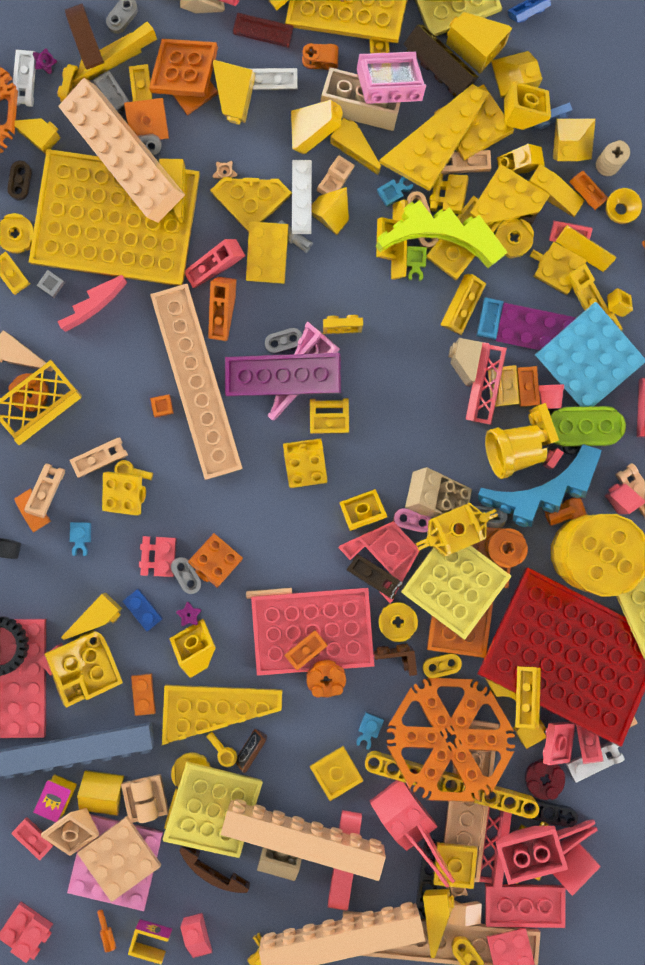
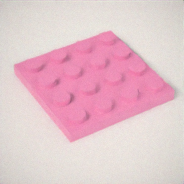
(84, 884)

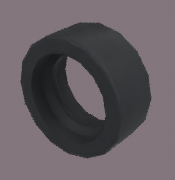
(9, 548)

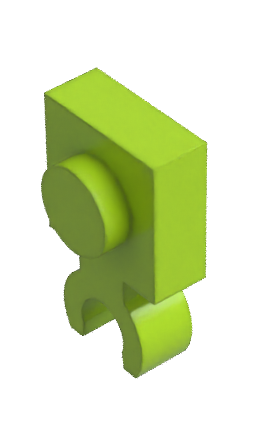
(416, 259)

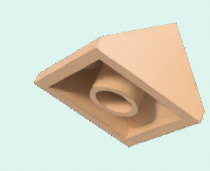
(72, 831)

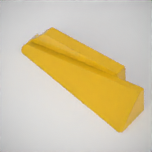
(119, 52)

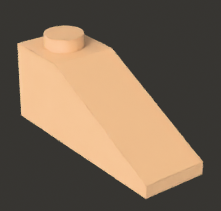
(16, 353)

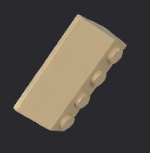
(347, 92)

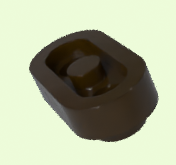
(19, 181)

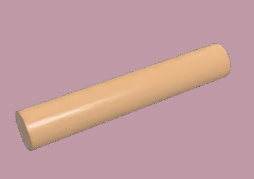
(249, 594)

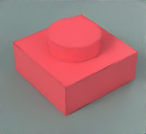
(552, 458)

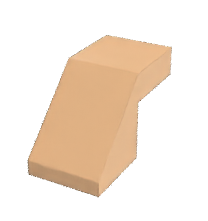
(465, 914)

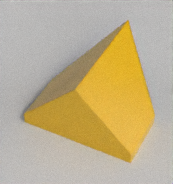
(332, 210)

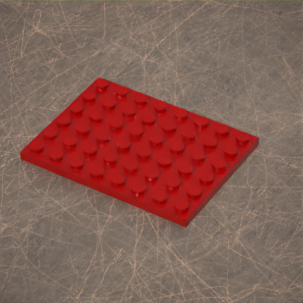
(584, 654)

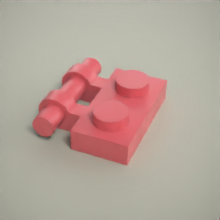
(164, 555)

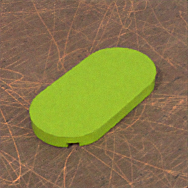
(588, 426)

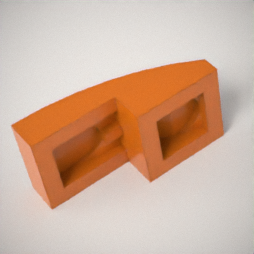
(33, 521)

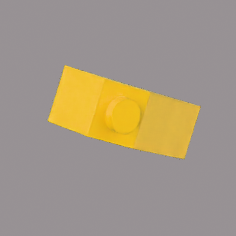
(353, 143)
(176, 170)
(560, 192)
(97, 615)
(438, 908)

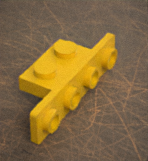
(398, 252)

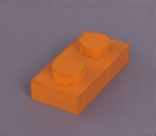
(589, 190)
(528, 386)
(306, 650)
(143, 694)

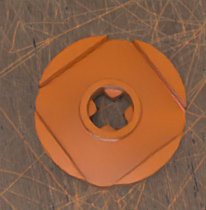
(33, 384)
(512, 557)
(326, 688)

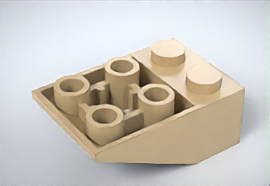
(435, 494)

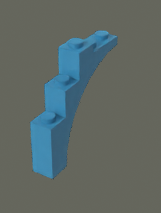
(549, 496)

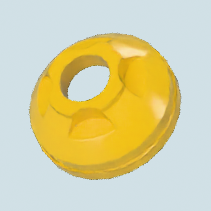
(629, 199)

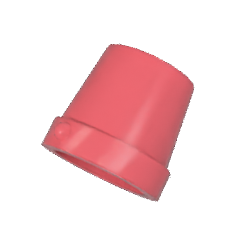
(551, 395)

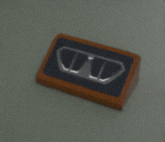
(250, 750)

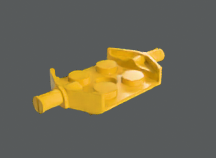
(441, 532)

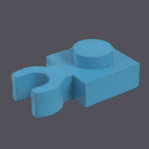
(392, 192)
(80, 534)
(369, 727)

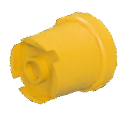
(514, 449)

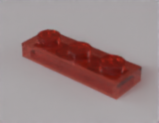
(263, 30)

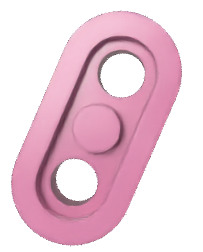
(412, 521)

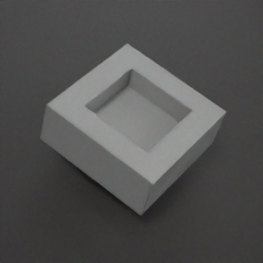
(50, 283)

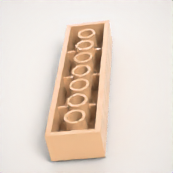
(121, 150)
(304, 839)
(344, 937)

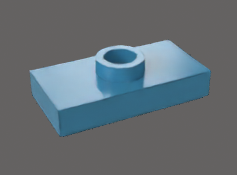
(490, 318)

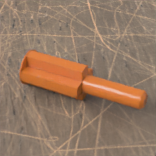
(106, 933)

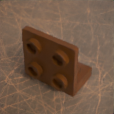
(402, 650)

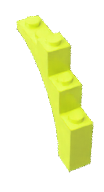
(445, 225)

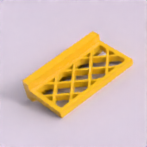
(45, 416)

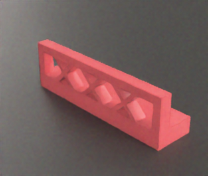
(477, 387)
(502, 830)

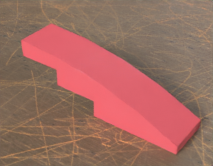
(99, 298)

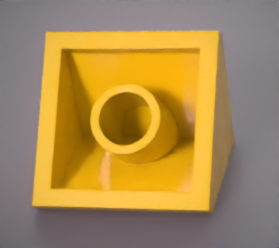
(363, 509)
(100, 792)

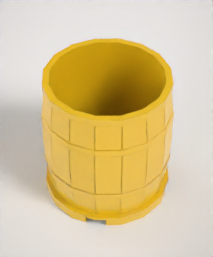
(600, 554)

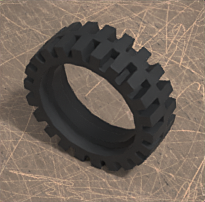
(21, 644)

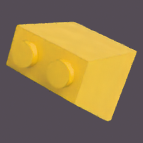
(477, 39)
(234, 90)

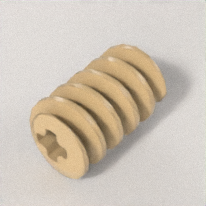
(612, 158)

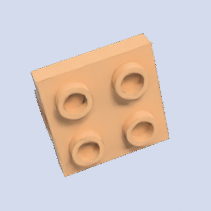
(145, 799)

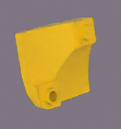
(83, 668)

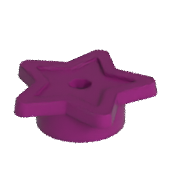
(44, 55)
(188, 609)

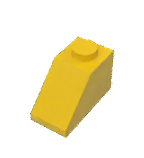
(38, 132)

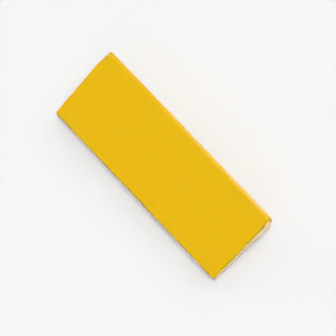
(585, 248)
(463, 303)
(528, 697)

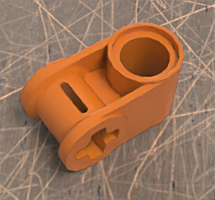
(323, 56)

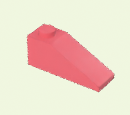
(214, 262)

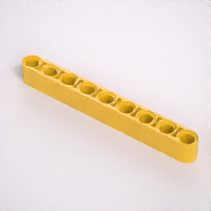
(496, 802)

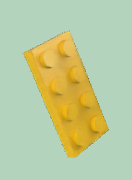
(452, 257)

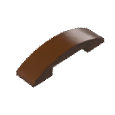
(84, 36)
(234, 884)

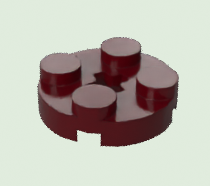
(550, 789)

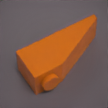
(221, 307)

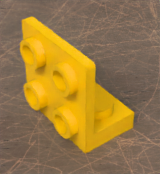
(305, 463)

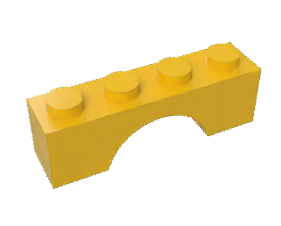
(527, 736)

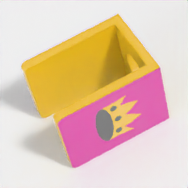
(55, 798)
(147, 952)

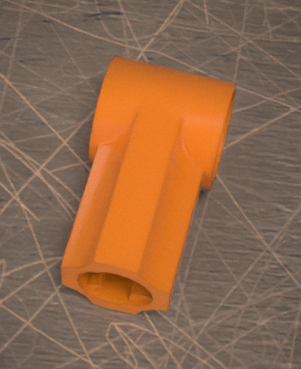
(569, 509)

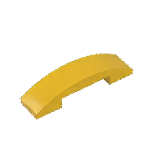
(586, 291)

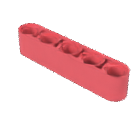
(341, 880)

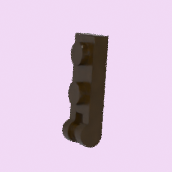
(374, 576)

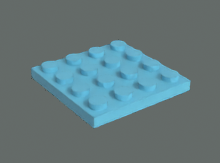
(590, 357)

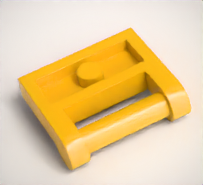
(329, 422)

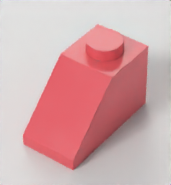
(624, 498)
(196, 935)

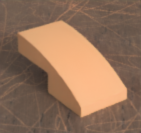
(336, 175)

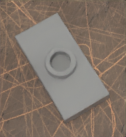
(111, 90)

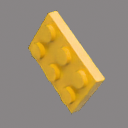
(267, 252)

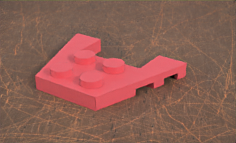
(389, 547)

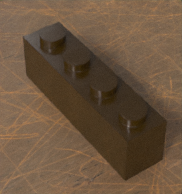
(440, 60)

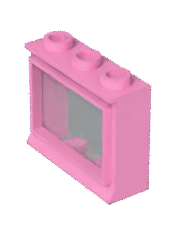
(390, 77)

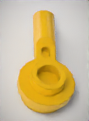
(127, 468)
(227, 756)

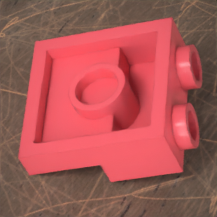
(25, 932)

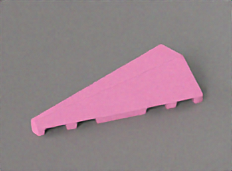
(310, 343)

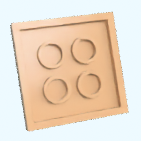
(119, 859)

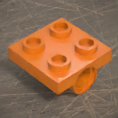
(215, 560)

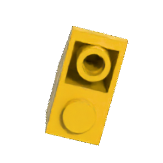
(522, 159)

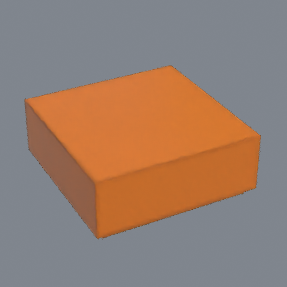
(161, 405)

